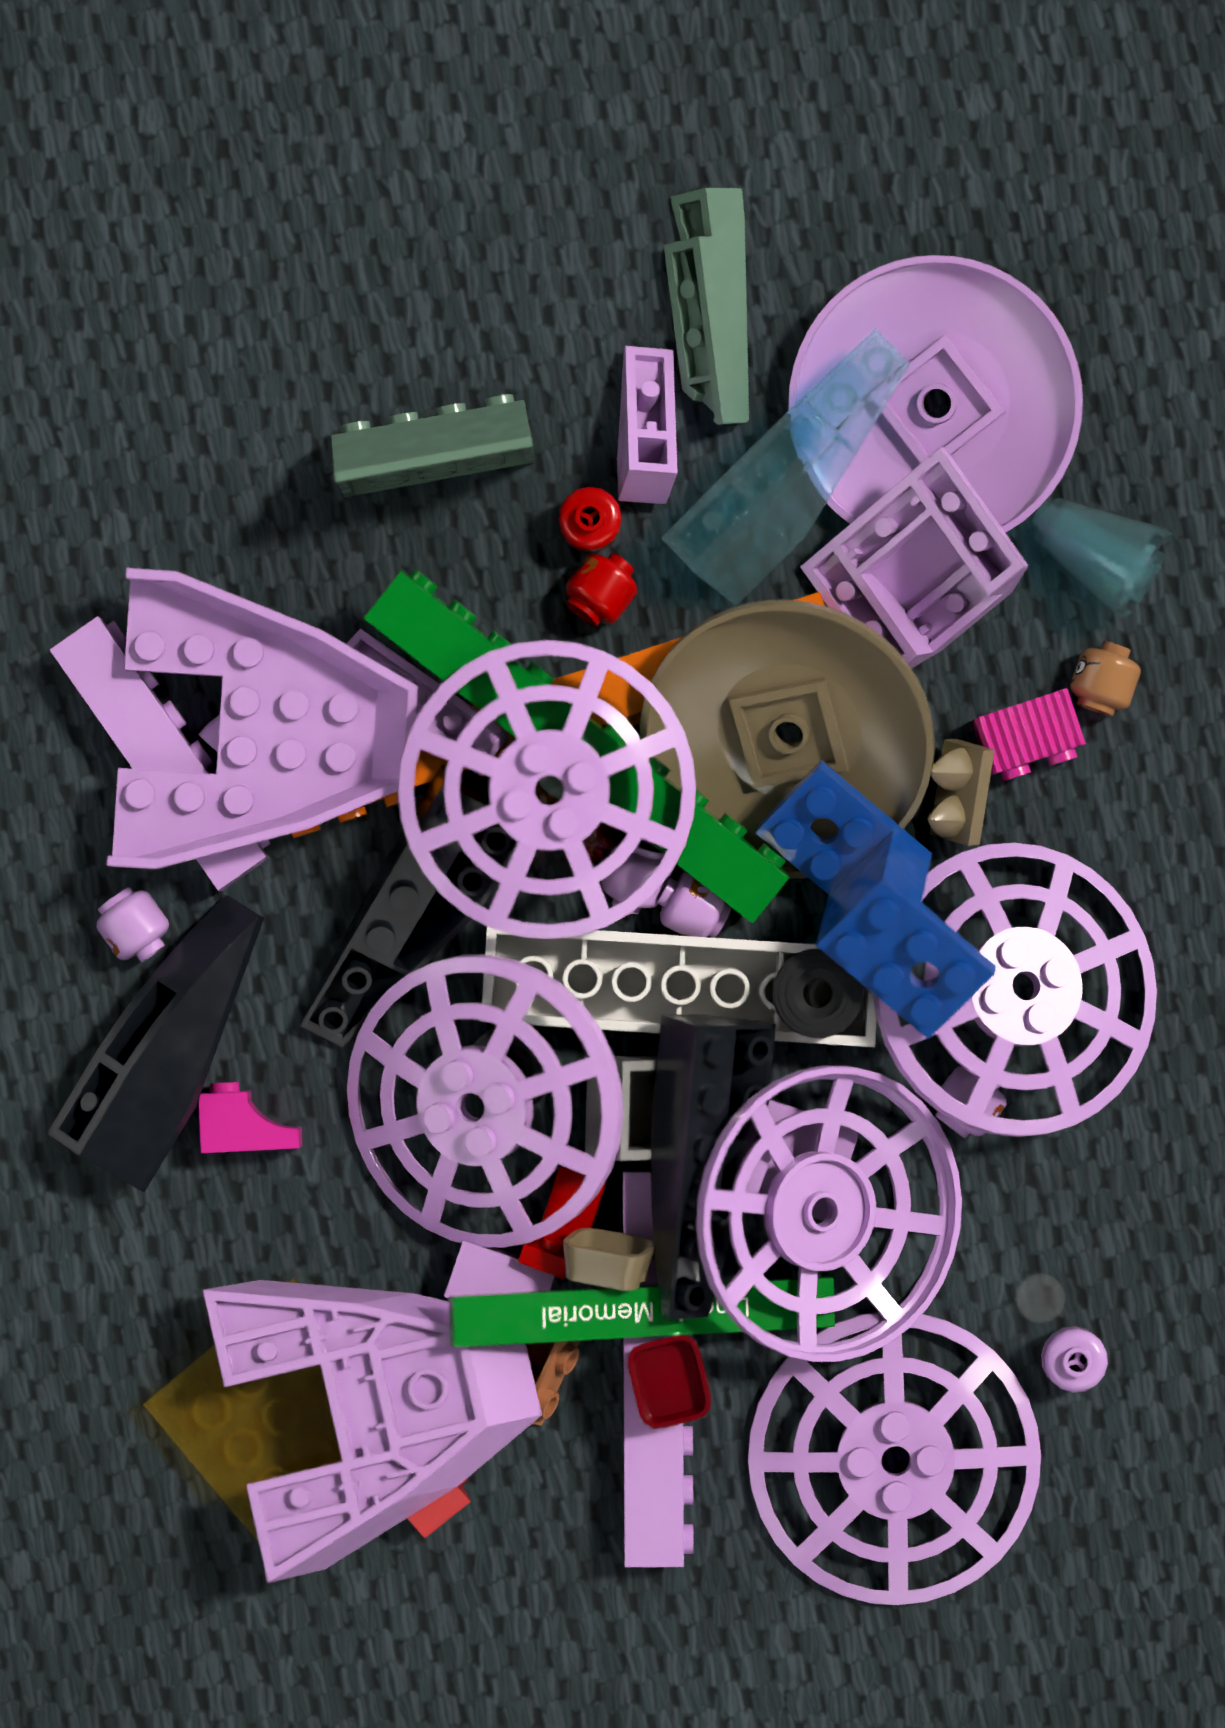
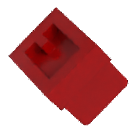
(548, 1252)

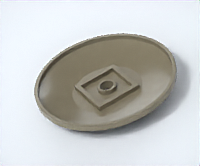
(801, 666)

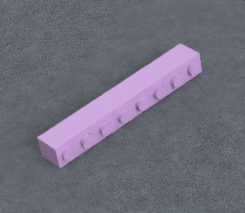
(652, 1456)

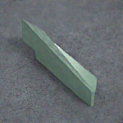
(710, 300)

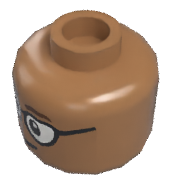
(1105, 679)

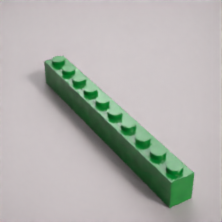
(446, 640)

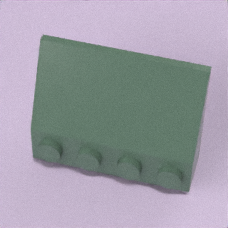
(432, 447)

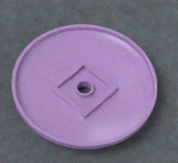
(982, 344)

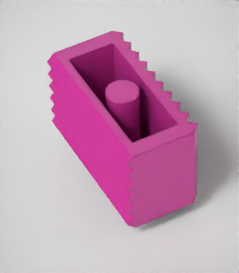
(1030, 733)

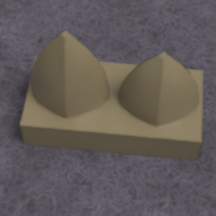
(961, 791)

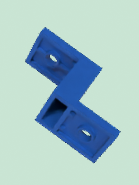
(874, 900)

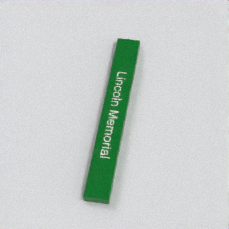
(607, 1315)

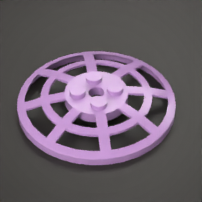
(514, 782)
(1049, 1010)
(504, 1094)
(848, 1219)
(887, 1493)

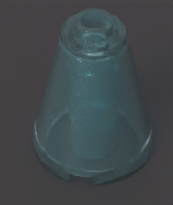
(1102, 550)

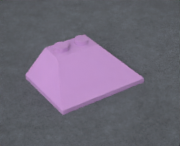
(919, 562)

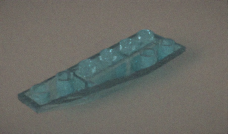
(787, 476)

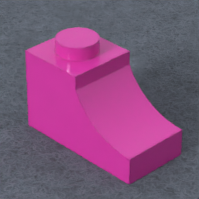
(235, 1124)

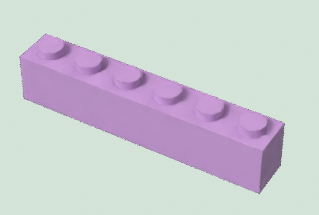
(142, 726)

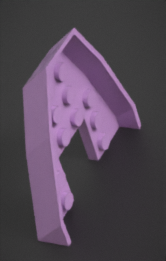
(300, 726)
(401, 1400)

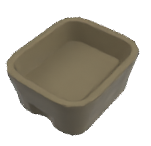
(608, 1258)

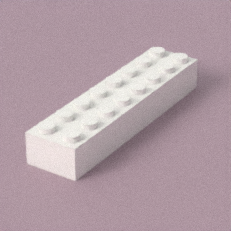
(638, 977)

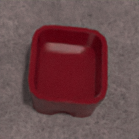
(669, 1381)

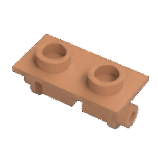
(553, 1363)

